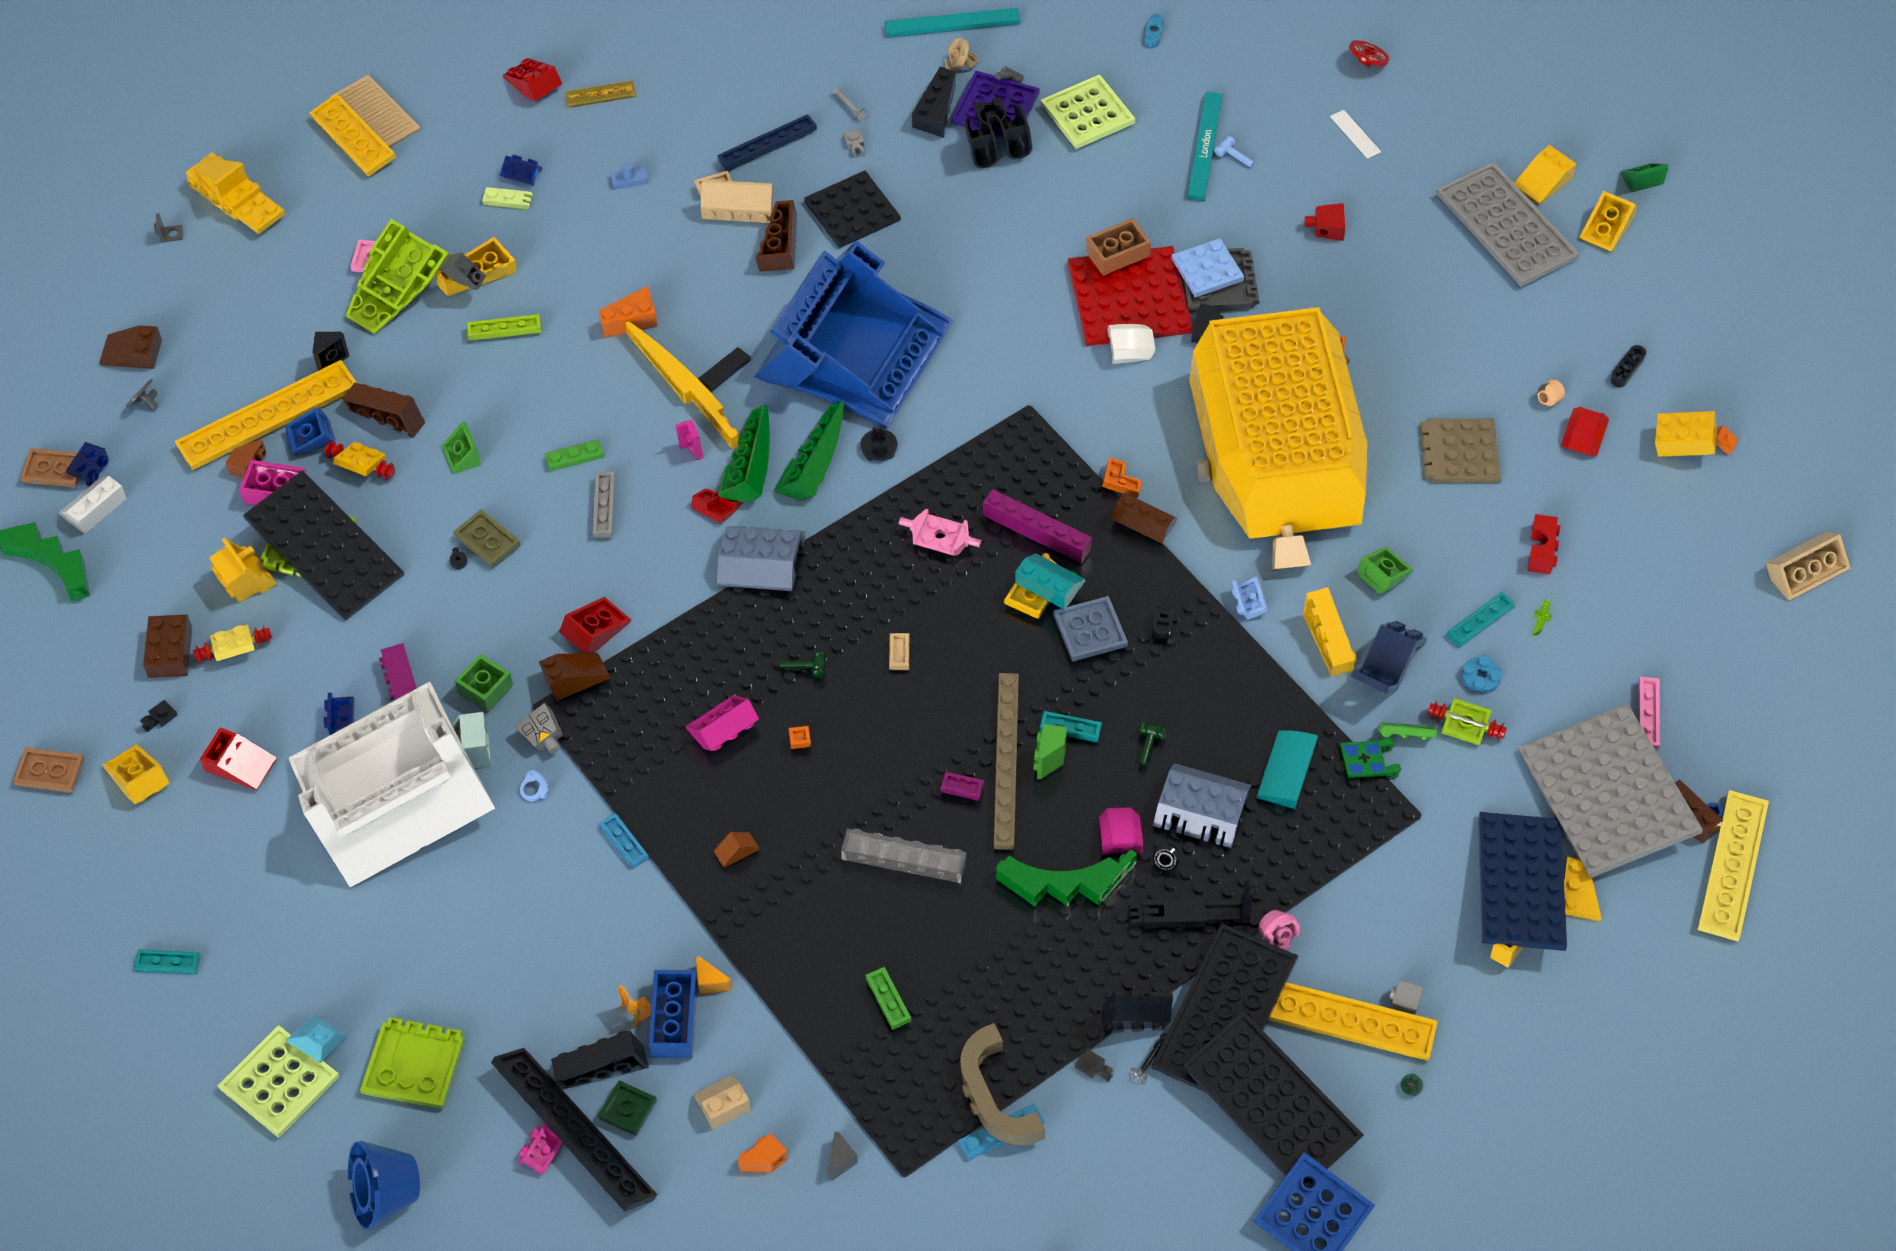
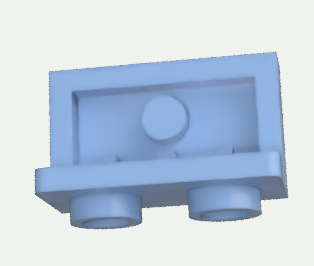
(1250, 598)

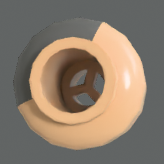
(1551, 393)

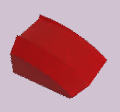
(1585, 431)

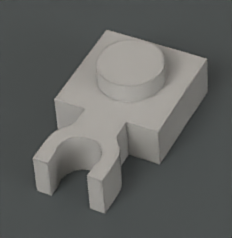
(854, 141)

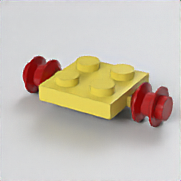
(232, 643)

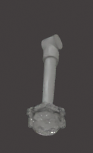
(860, 115)

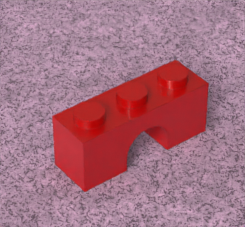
(1545, 531)

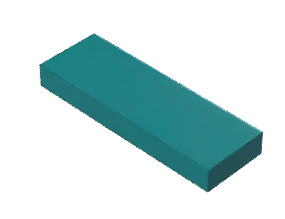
(1076, 727)
(167, 961)

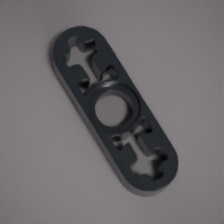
(1628, 359)

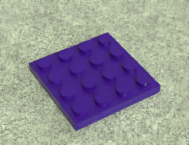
(984, 88)

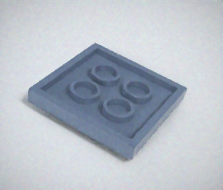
(1090, 628)

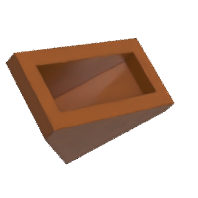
(735, 847)

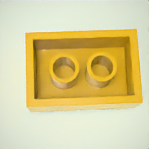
(1686, 433)

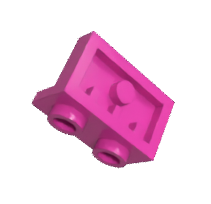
(689, 437)
(540, 1149)

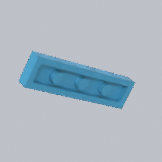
(982, 1141)

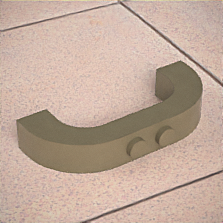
(1007, 1129)

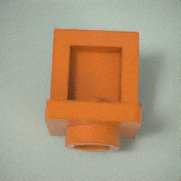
(1726, 439)

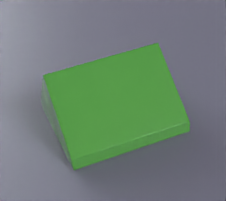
(461, 450)

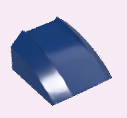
(309, 432)

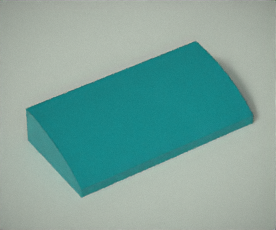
(1287, 768)

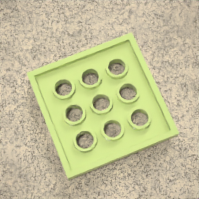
(1075, 109)
(278, 1094)

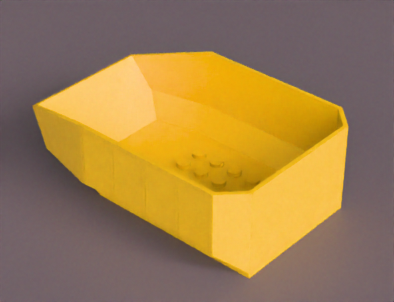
(1280, 422)

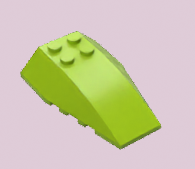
(393, 276)

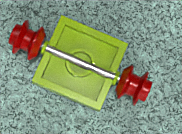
(1466, 721)

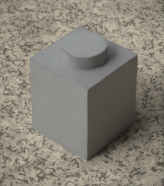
(1406, 996)

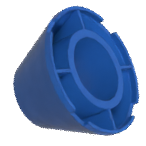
(381, 1181)

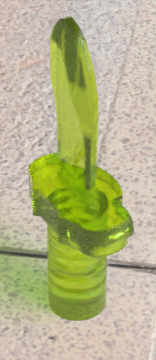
(1542, 615)

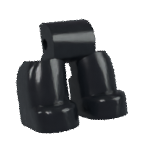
(983, 141)

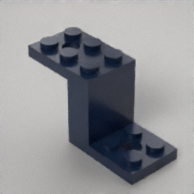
(1389, 656)

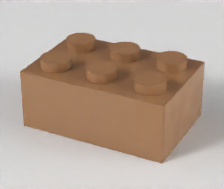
(1118, 246)

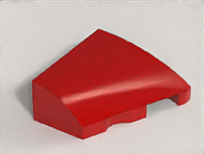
(711, 505)

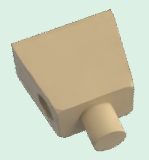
(1289, 550)

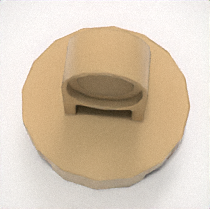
(960, 56)

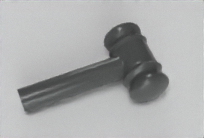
(1008, 73)

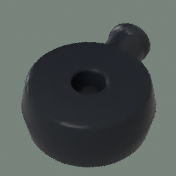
(458, 559)

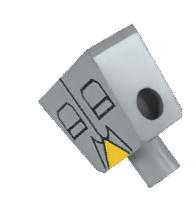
(541, 729)

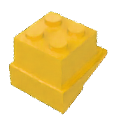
(240, 571)

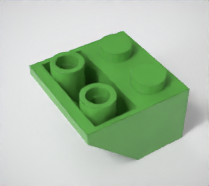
(1050, 749)

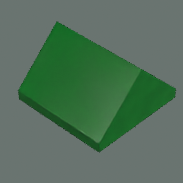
(1645, 176)

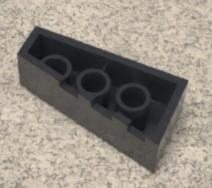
(934, 106)
(599, 1060)

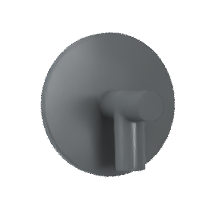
(147, 398)

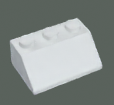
(94, 504)

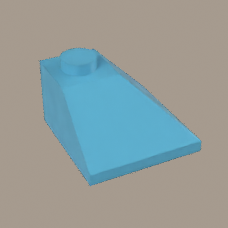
(317, 1038)

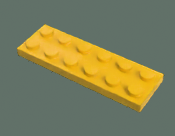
(352, 135)

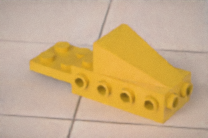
(231, 190)

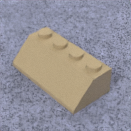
(736, 201)
(1808, 565)

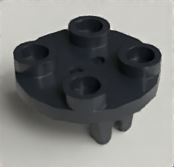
(879, 444)

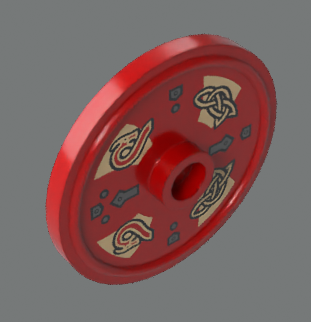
(1368, 53)

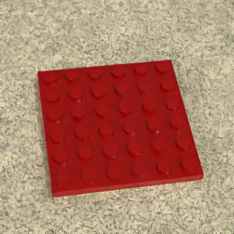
(1139, 293)

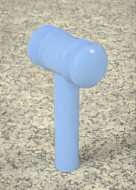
(1226, 146)

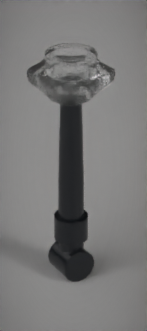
(1138, 1075)

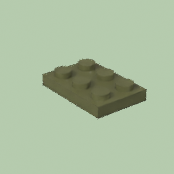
(486, 538)

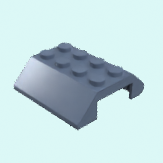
(758, 557)
(1201, 801)

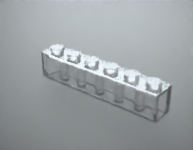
(904, 855)

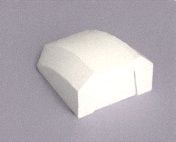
(1131, 343)

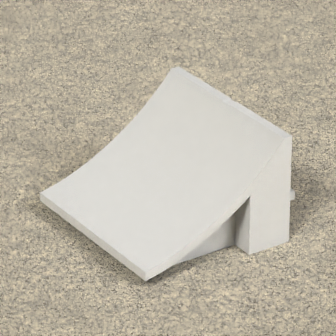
(388, 785)

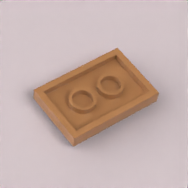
(48, 468)
(48, 770)

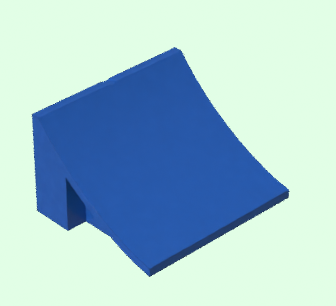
(853, 337)

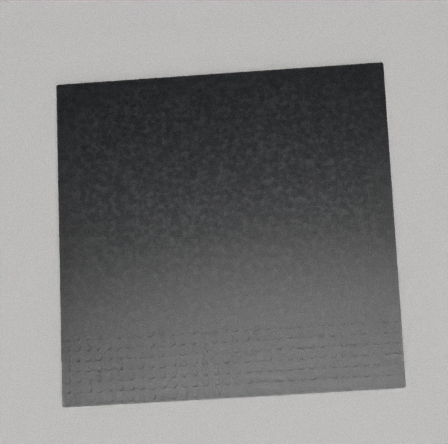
(880, 745)

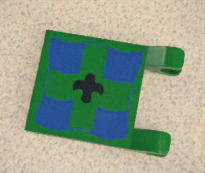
(1367, 760)

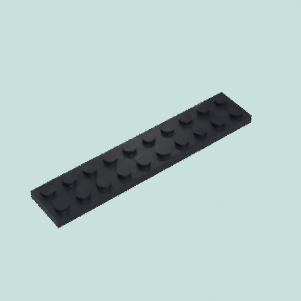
(574, 1129)

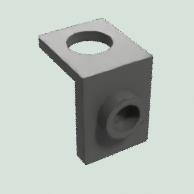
(164, 231)

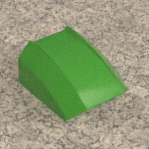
(1383, 570)

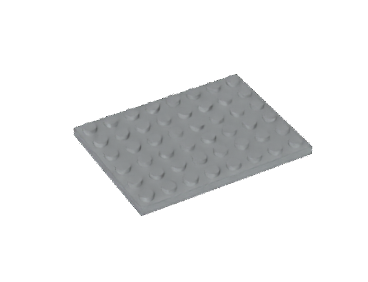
(1609, 790)

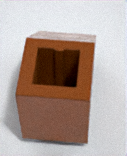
(241, 456)

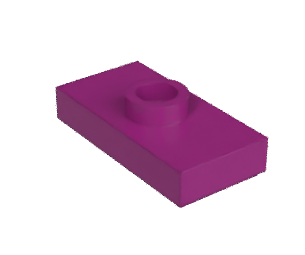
(962, 786)

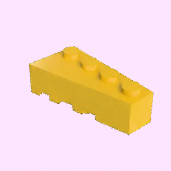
(489, 258)
(1328, 632)

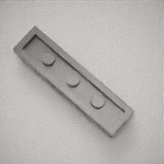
(603, 505)

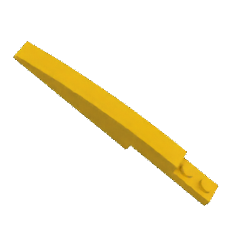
(684, 383)

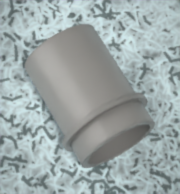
(1203, 470)

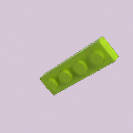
(504, 327)

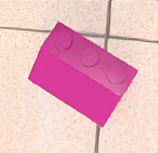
(263, 479)
(723, 722)

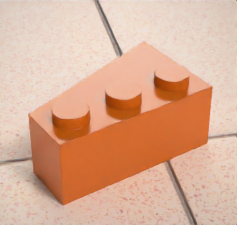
(635, 308)

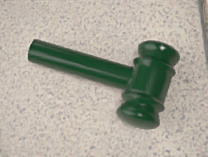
(816, 665)
(1152, 731)

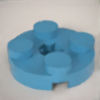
(1484, 665)

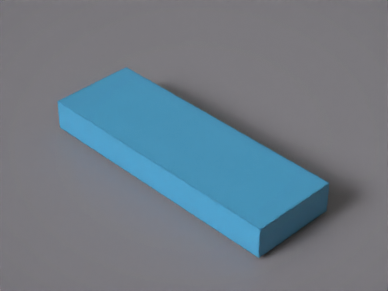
(624, 841)

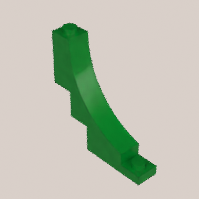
(69, 566)
(1093, 881)

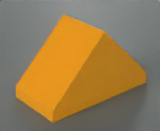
(710, 979)

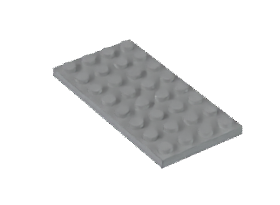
(1507, 224)

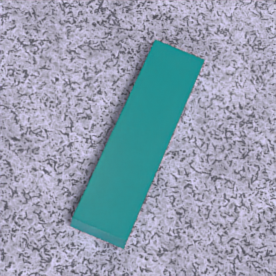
(1480, 619)

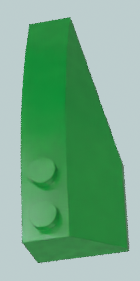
(808, 469)
(746, 474)

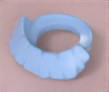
(531, 776)

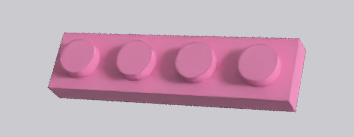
(1649, 708)

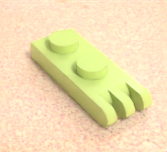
(507, 198)

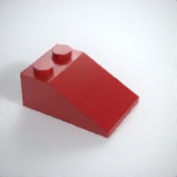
(593, 625)

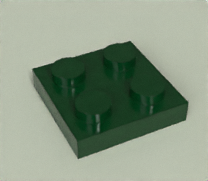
(627, 1108)

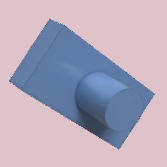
(629, 176)

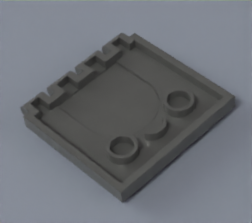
(1234, 296)

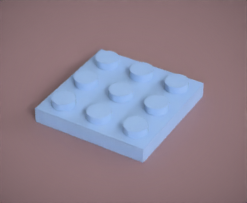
(1207, 267)

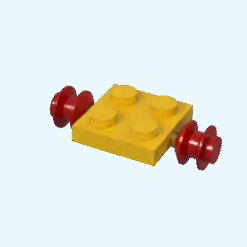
(360, 459)

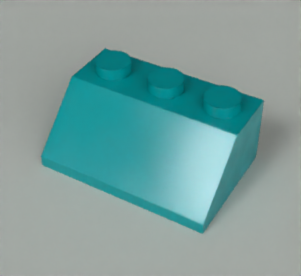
(1048, 580)

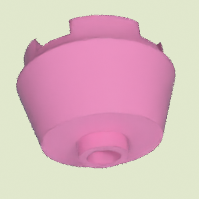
(1279, 928)

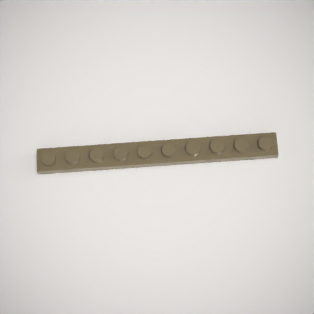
(1006, 761)

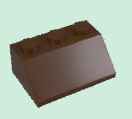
(1143, 517)

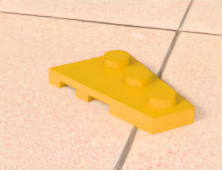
(1579, 892)

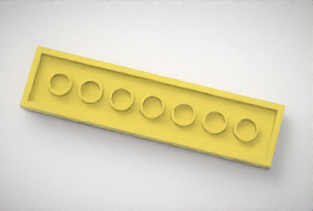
(1733, 866)

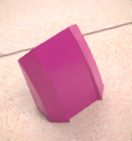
(1120, 831)

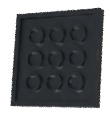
(852, 209)

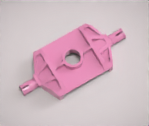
(927, 526)

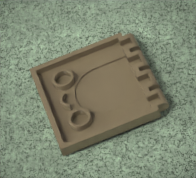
(1460, 451)

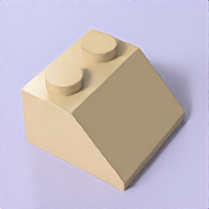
(723, 1101)

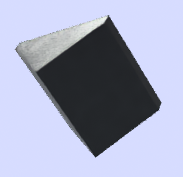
(329, 348)

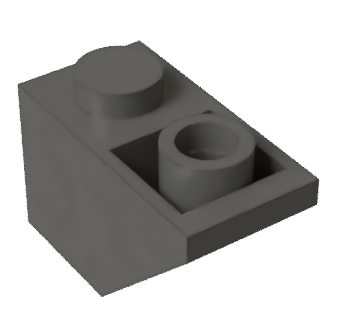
(463, 271)

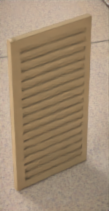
(379, 111)

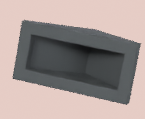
(841, 1157)

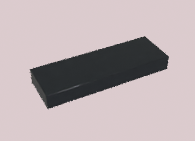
(724, 369)

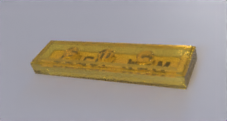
(600, 94)

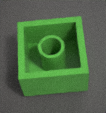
(484, 682)

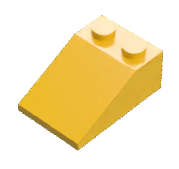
(1545, 175)
(1608, 221)
(136, 774)

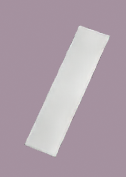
(1355, 134)

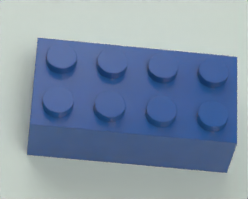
(673, 1014)

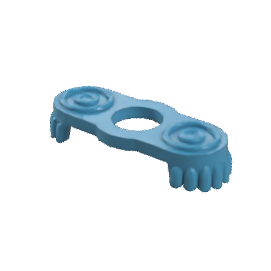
(1152, 38)

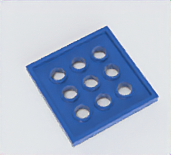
(1311, 1198)

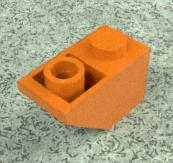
(764, 1156)

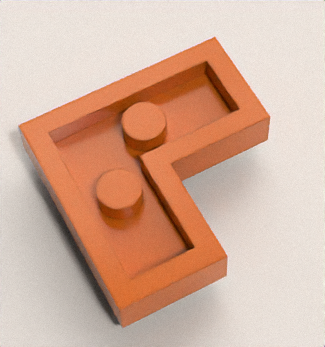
(1116, 480)

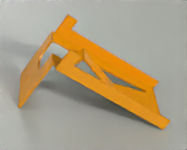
(642, 1004)

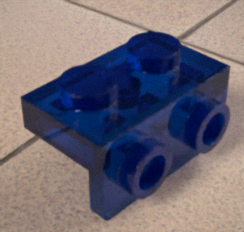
(520, 170)
(88, 463)
(339, 712)

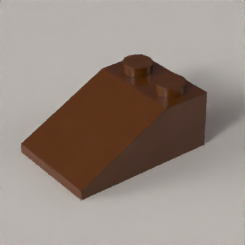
(132, 347)
(573, 672)

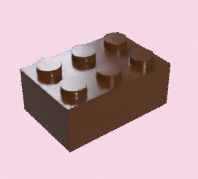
(167, 646)

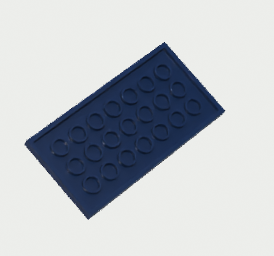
(1522, 881)

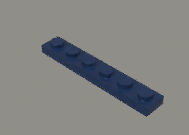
(767, 142)

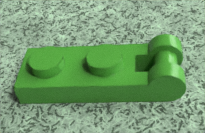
(1407, 730)

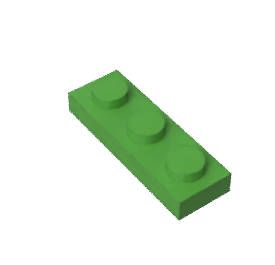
(574, 455)
(888, 998)

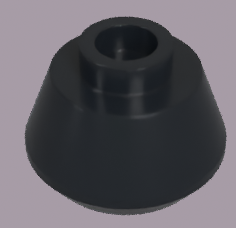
(1166, 857)

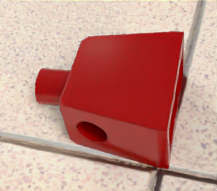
(1328, 221)

